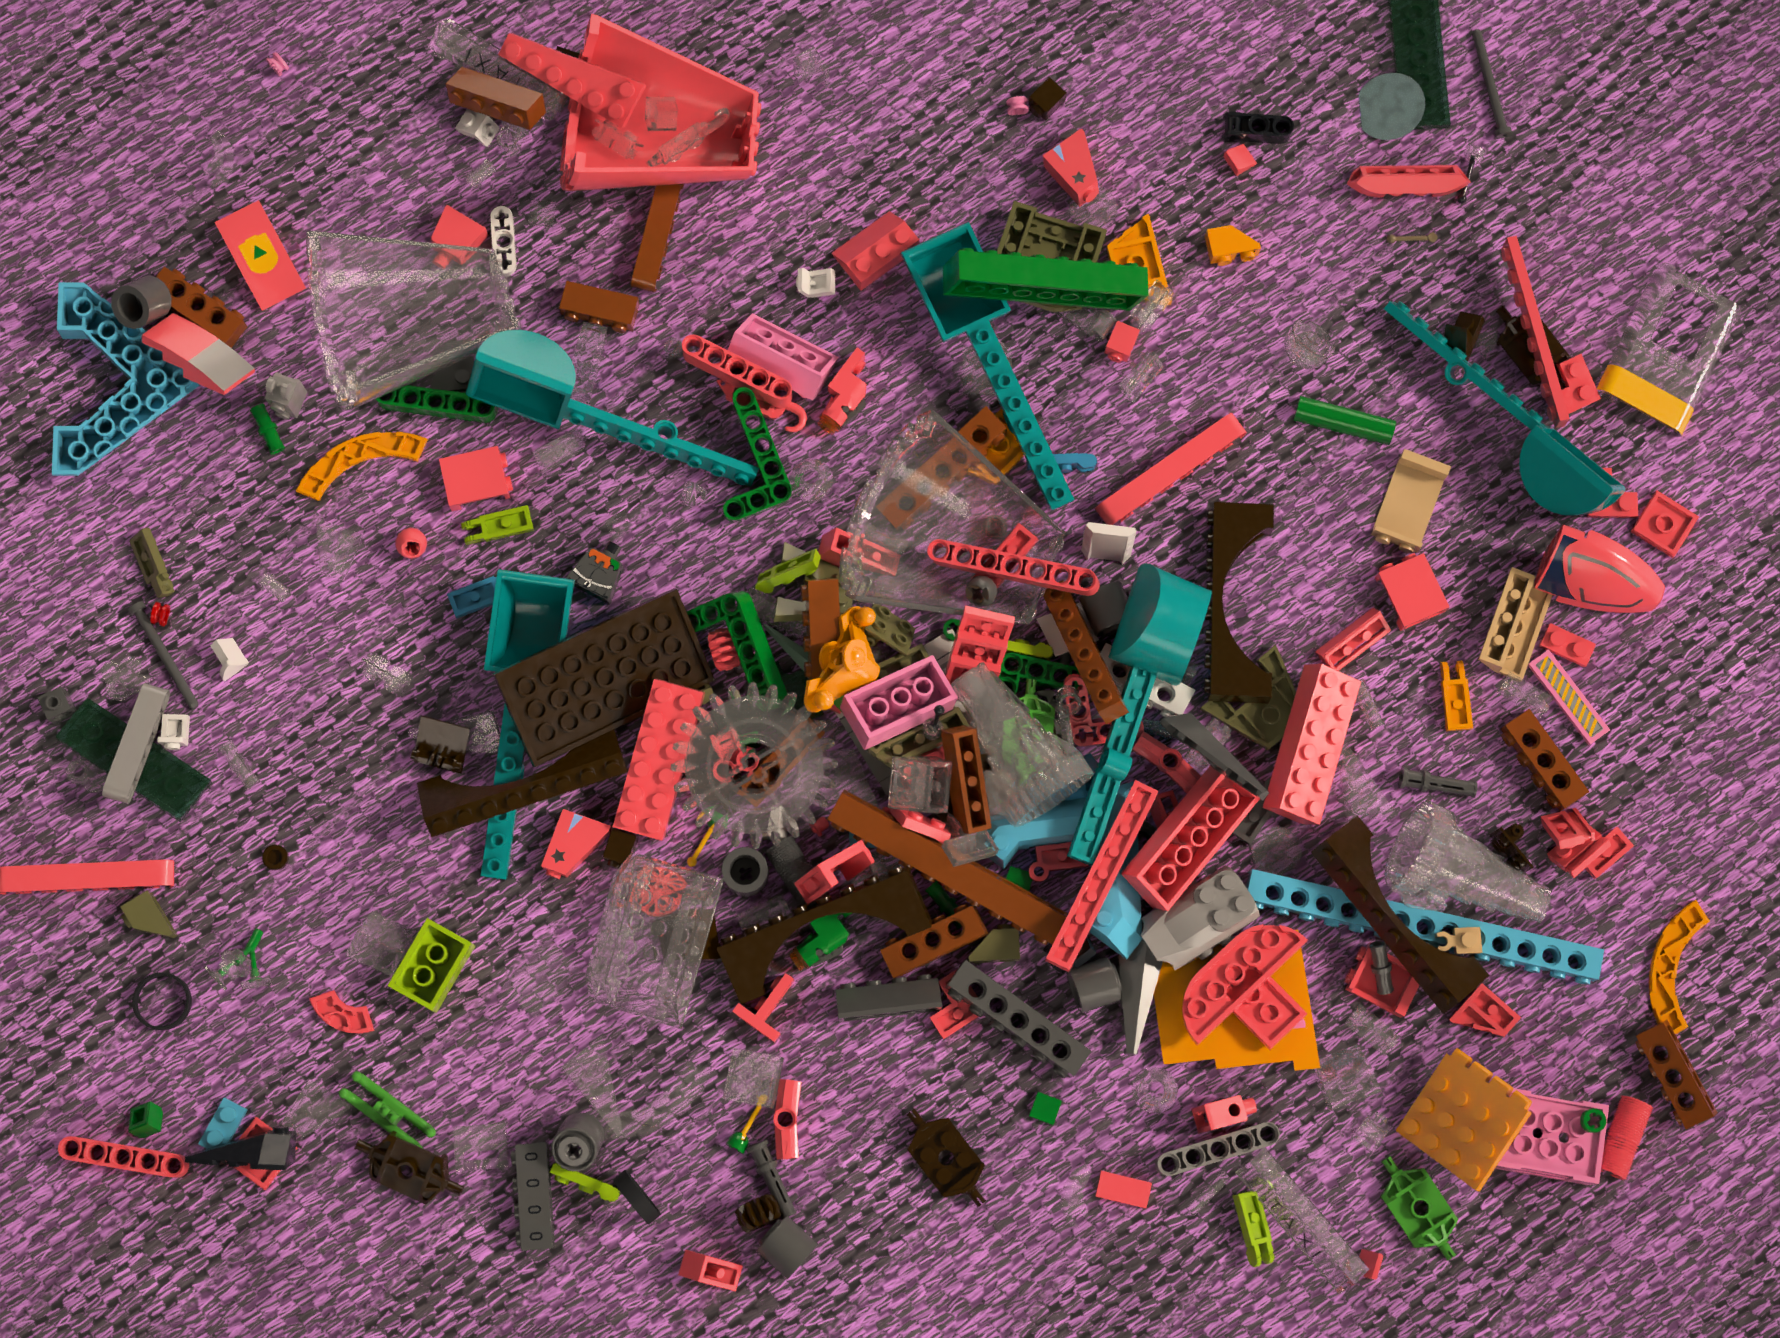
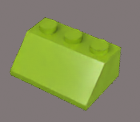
(431, 965)

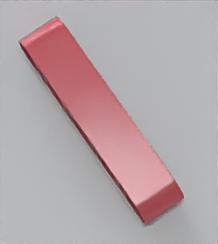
(730, 361)
(111, 1157)

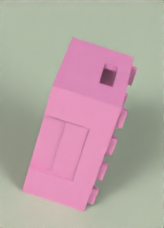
(1573, 1161)

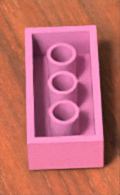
(897, 702)

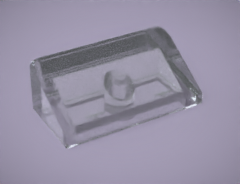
(559, 450)

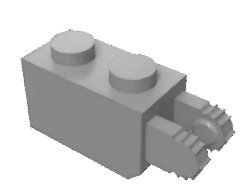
(285, 395)

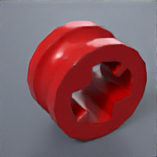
(160, 614)

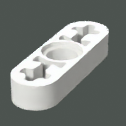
(508, 223)

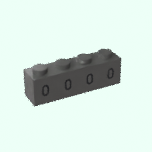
(534, 1196)

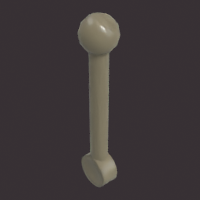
(1391, 238)

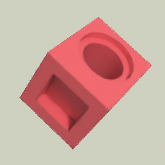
(1121, 342)

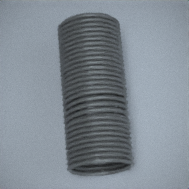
(782, 856)

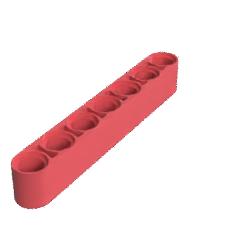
(1170, 469)
(1004, 559)
(86, 876)

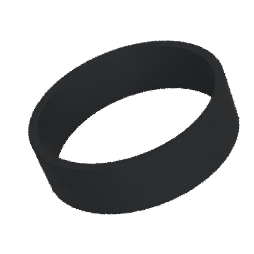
(137, 992)
(636, 1197)

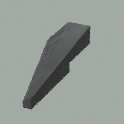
(1194, 735)
(1138, 983)

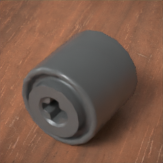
(141, 302)
(1105, 608)
(744, 859)
(1094, 984)
(578, 1130)
(786, 1246)

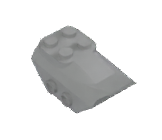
(1200, 919)

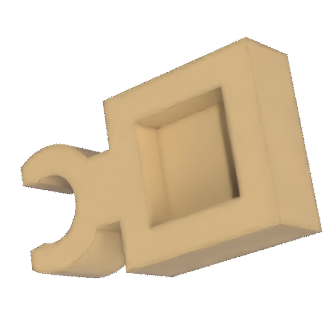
(1464, 940)

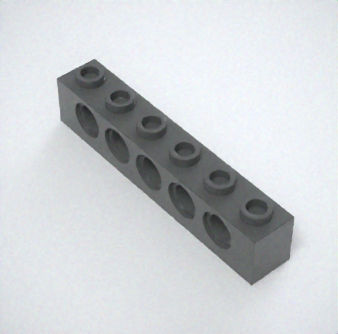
(1074, 1051)

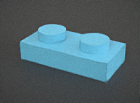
(223, 1124)

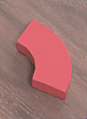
(342, 1016)

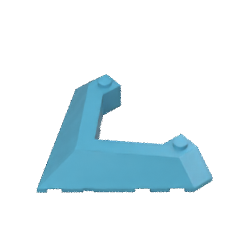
(146, 395)
(1120, 915)

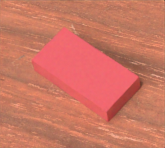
(1123, 1189)

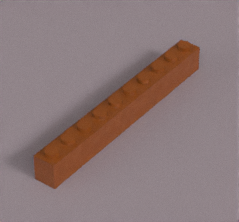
(926, 855)

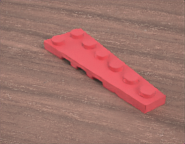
(588, 84)

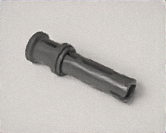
(1425, 781)
(767, 1167)

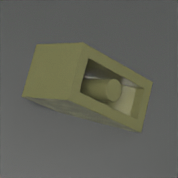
(147, 916)
(998, 946)

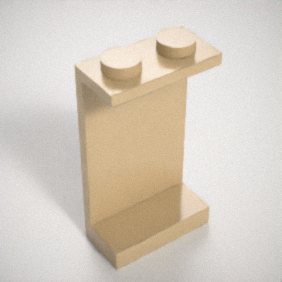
(1409, 501)

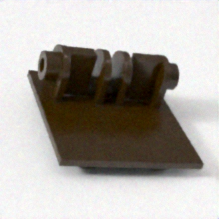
(441, 744)
(1505, 841)

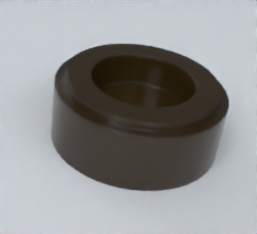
(275, 857)

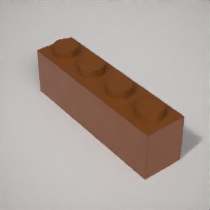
(495, 98)
(820, 618)
(967, 778)

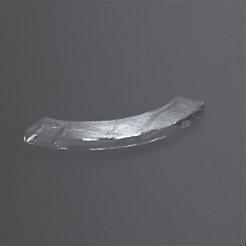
(665, 1108)

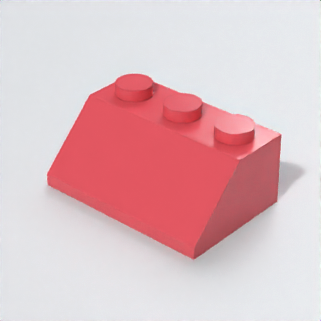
(875, 249)

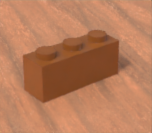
(599, 306)

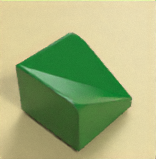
(145, 1120)

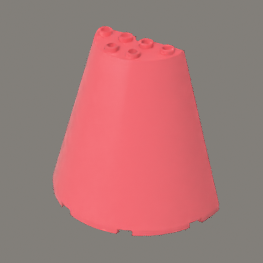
(699, 93)

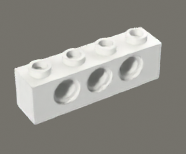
(1179, 695)

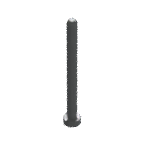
(1502, 129)
(138, 610)

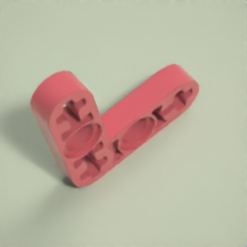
(1085, 721)

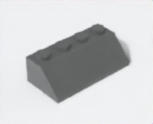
(888, 1000)

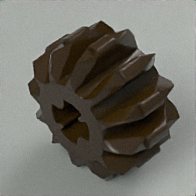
(757, 1213)

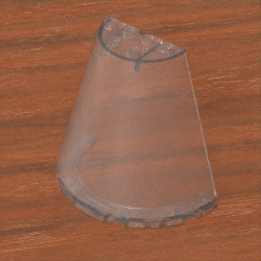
(400, 309)
(931, 490)

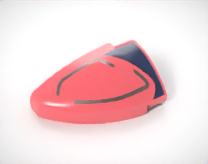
(1597, 574)

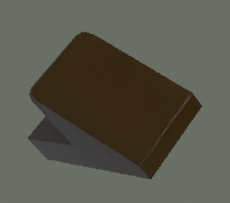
(1464, 332)

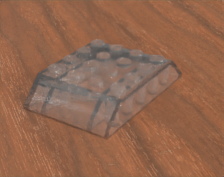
(652, 938)

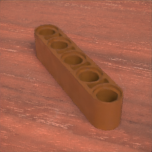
(655, 237)

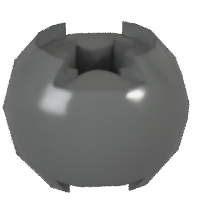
(988, 588)

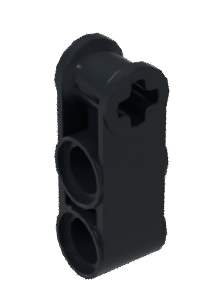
(1244, 132)

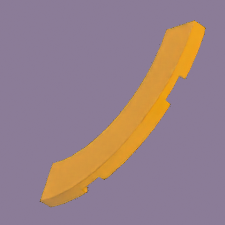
(356, 451)
(1665, 963)

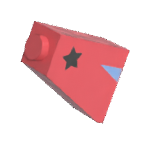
(1073, 168)
(572, 843)

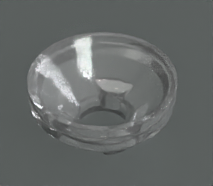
(815, 491)
(1140, 1092)

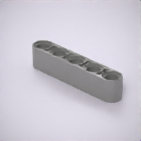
(136, 743)
(1229, 1145)

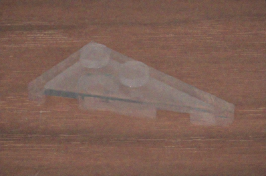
(483, 734)
(1360, 791)
(592, 1077)

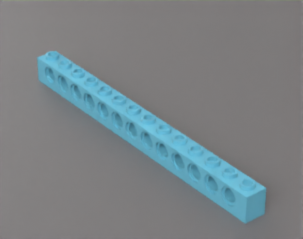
(1588, 957)

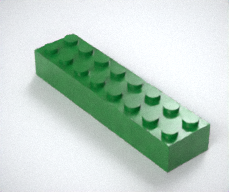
(1045, 280)

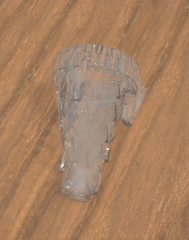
(1028, 764)
(1440, 861)

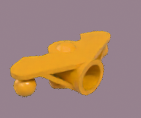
(844, 662)

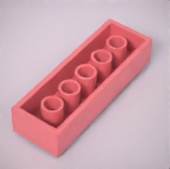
(1312, 744)
(649, 784)
(1188, 839)

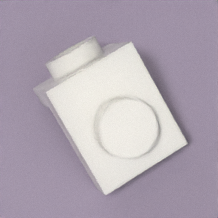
(478, 127)
(816, 282)
(174, 731)

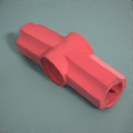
(1154, 752)
(787, 1137)

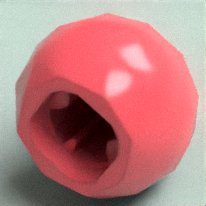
(411, 535)

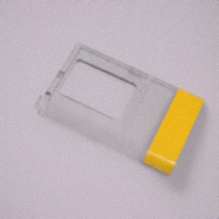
(1652, 376)

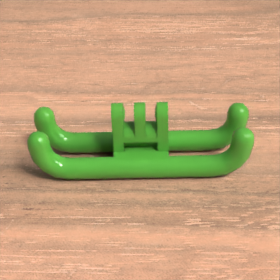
(386, 1112)

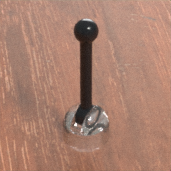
(1473, 156)
(931, 725)

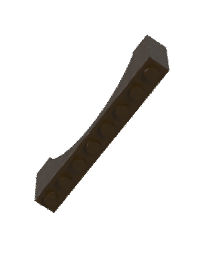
(1230, 672)
(454, 806)
(887, 897)
(1440, 974)

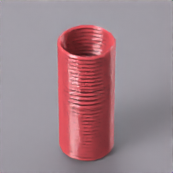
(1628, 1125)

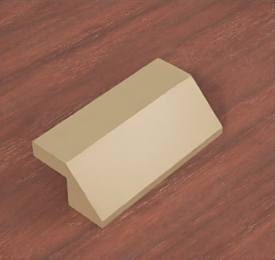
(1515, 625)

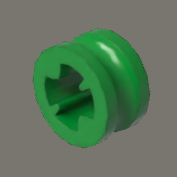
(947, 626)
(1601, 1123)

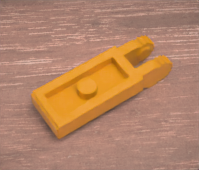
(1456, 698)

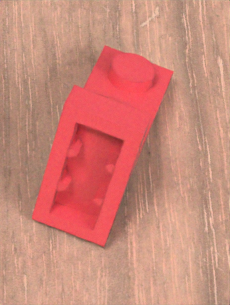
(765, 1008)

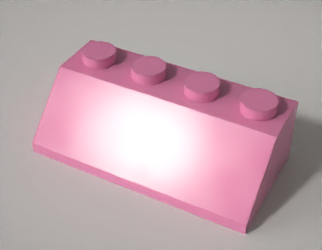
(784, 355)

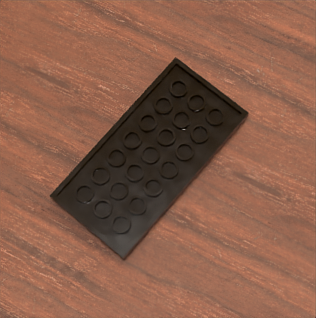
(601, 676)

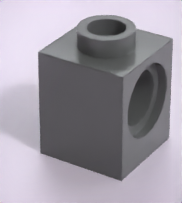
(57, 705)

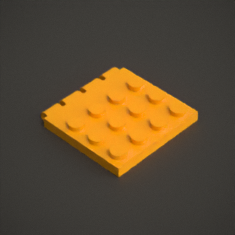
(1465, 1118)

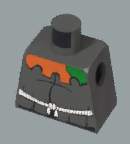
(598, 572)

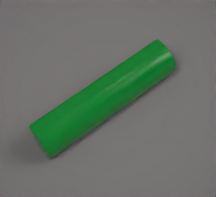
(1344, 420)

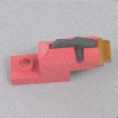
(848, 395)

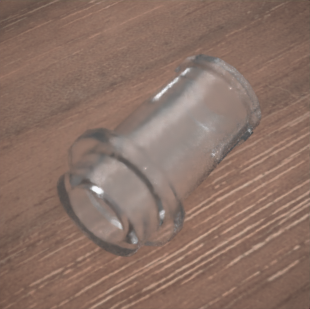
(479, 174)
(273, 586)

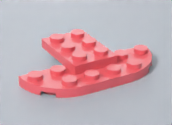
(1242, 984)

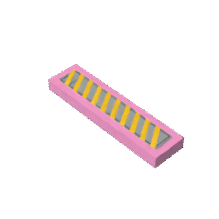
(1568, 697)

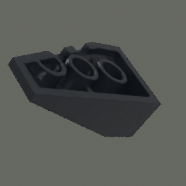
(263, 1151)

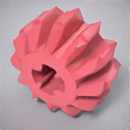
(723, 649)

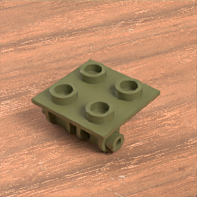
(890, 629)

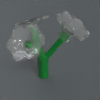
(237, 964)

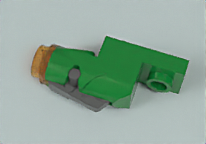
(823, 944)

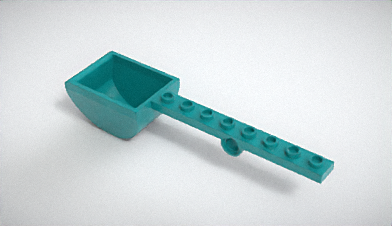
(973, 316)
(536, 380)
(1549, 464)
(525, 618)
(1156, 642)

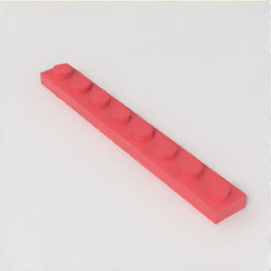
(1537, 339)
(1101, 876)

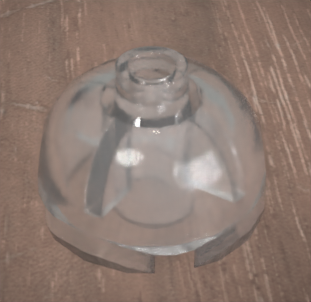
(1308, 345)

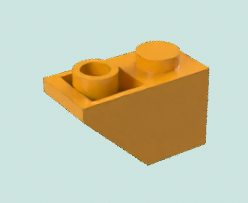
(1226, 242)

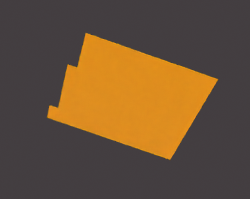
(1232, 1041)

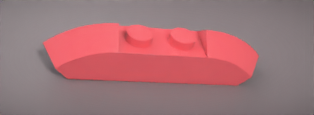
(1413, 179)

